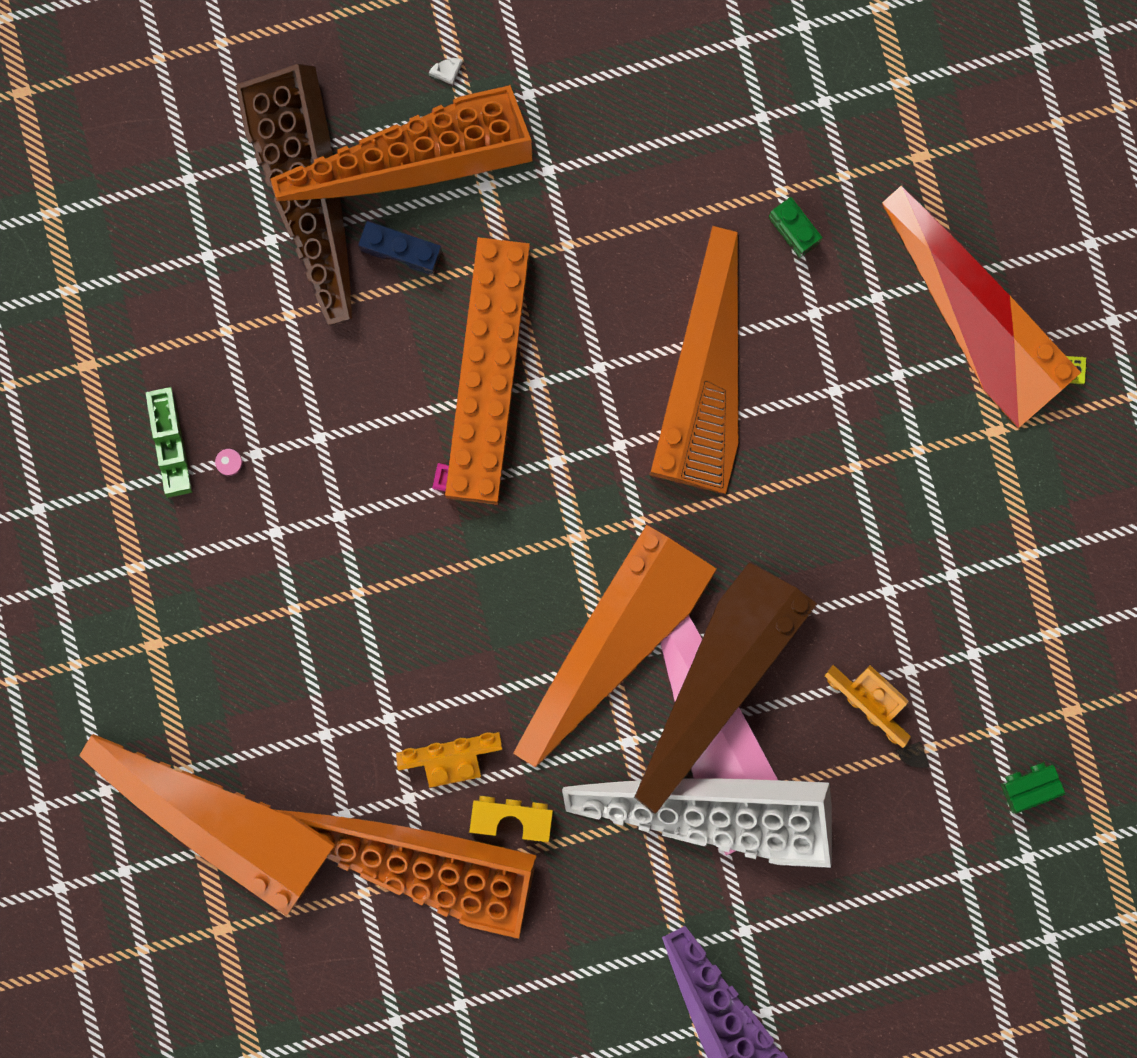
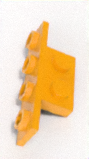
(875, 698)
(450, 760)

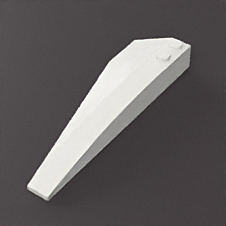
(757, 817)

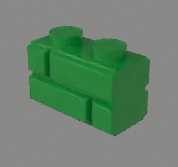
(795, 227)
(1032, 788)

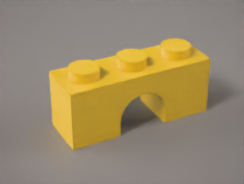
(487, 815)

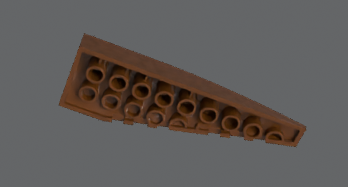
(290, 130)

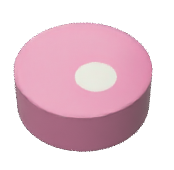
(228, 462)

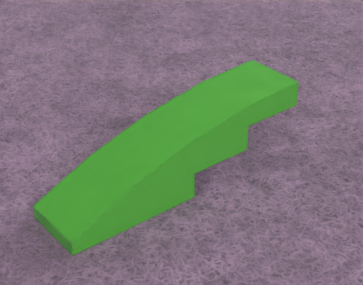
(168, 442)

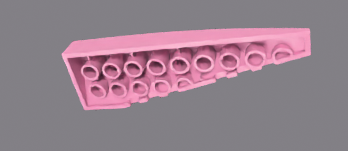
(734, 749)

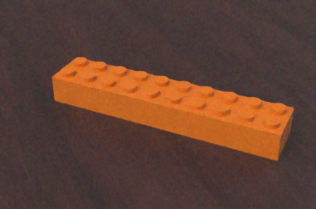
(487, 371)

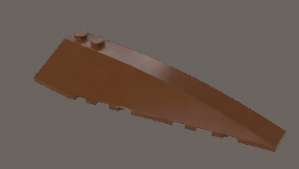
(738, 647)

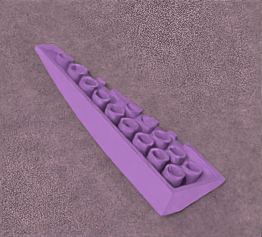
(718, 1015)

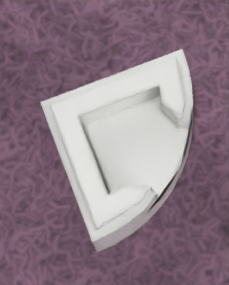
(446, 70)

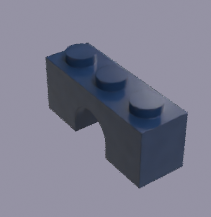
(388, 243)

